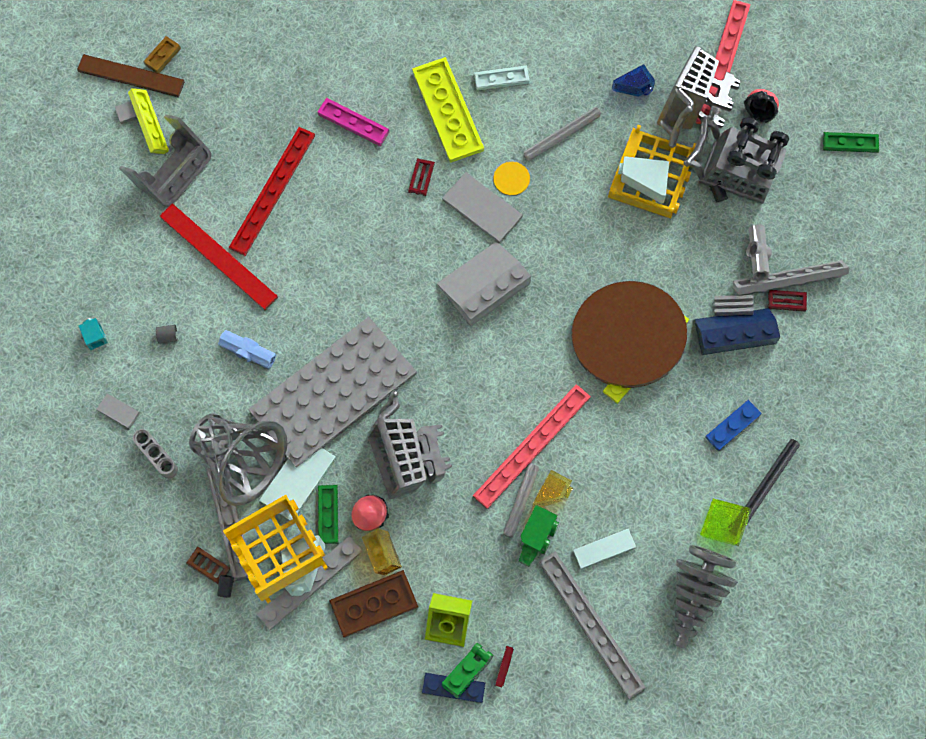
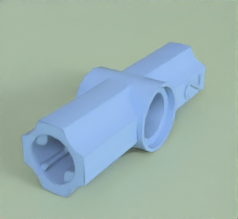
(247, 349)

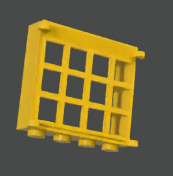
(630, 151)
(250, 565)

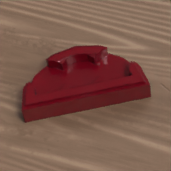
(504, 666)

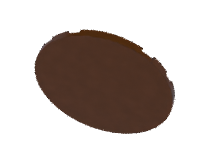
(629, 334)

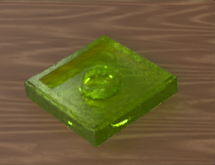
(725, 522)

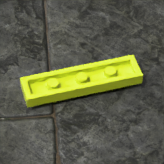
(148, 121)

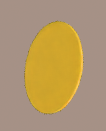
(511, 178)

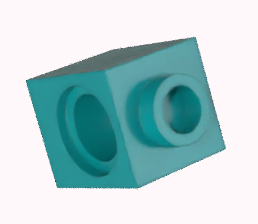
(93, 333)

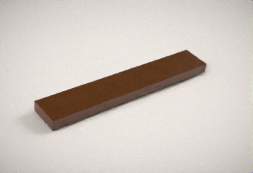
(131, 75)

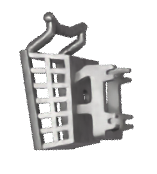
(686, 103)
(410, 440)

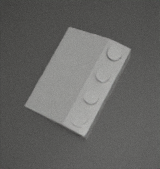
(485, 283)

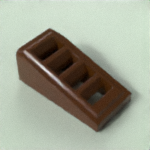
(197, 551)

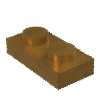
(162, 54)

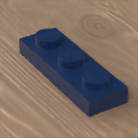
(433, 686)

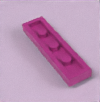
(353, 122)

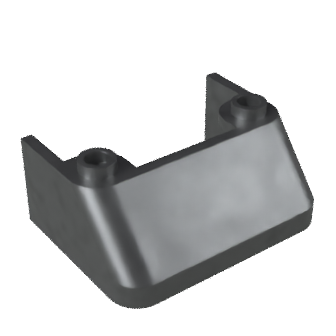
(180, 168)

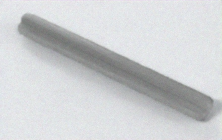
(562, 133)

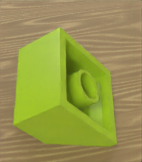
(448, 619)

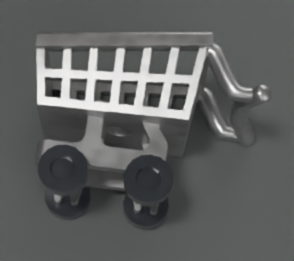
(730, 158)

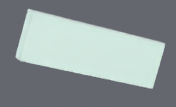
(501, 78)
(604, 548)

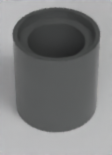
(166, 334)

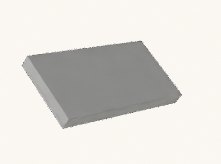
(482, 207)

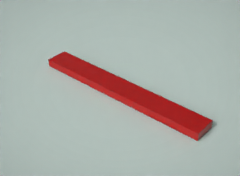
(272, 191)
(218, 256)

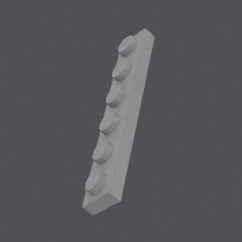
(791, 277)
(285, 603)

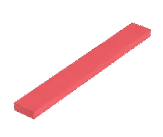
(728, 45)
(531, 446)

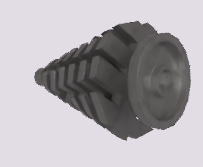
(702, 584)

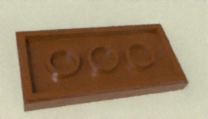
(373, 603)

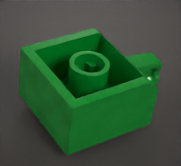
(536, 534)

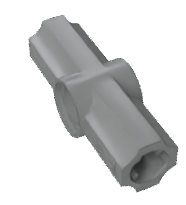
(759, 252)

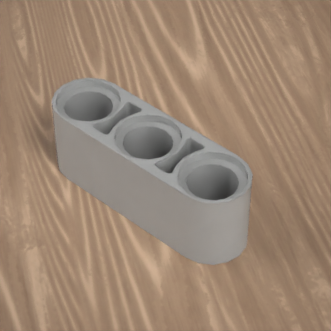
(149, 447)

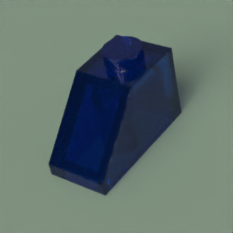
(635, 82)

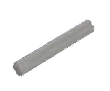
(521, 500)

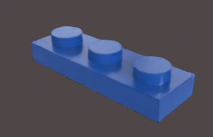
(733, 425)

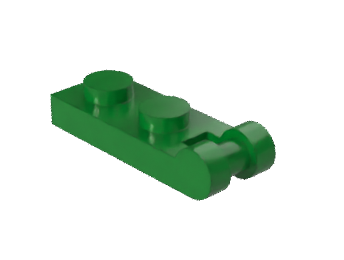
(467, 670)

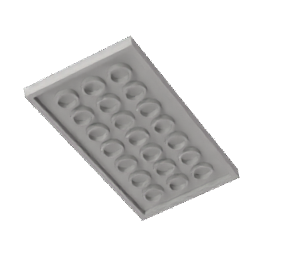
(334, 390)

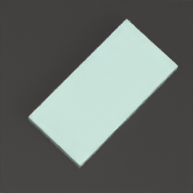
(298, 481)

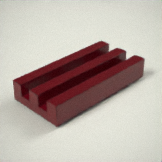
(418, 191)
(787, 307)

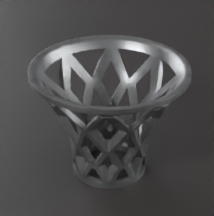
(239, 432)

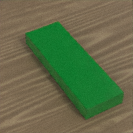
(850, 142)
(328, 514)

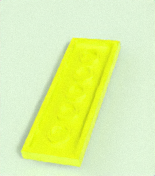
(448, 109)

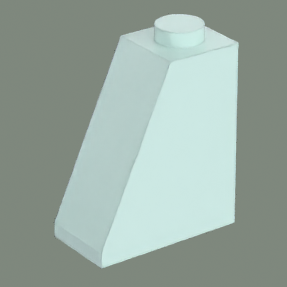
(645, 176)
(306, 582)

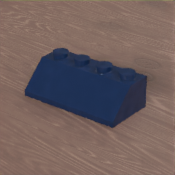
(737, 331)

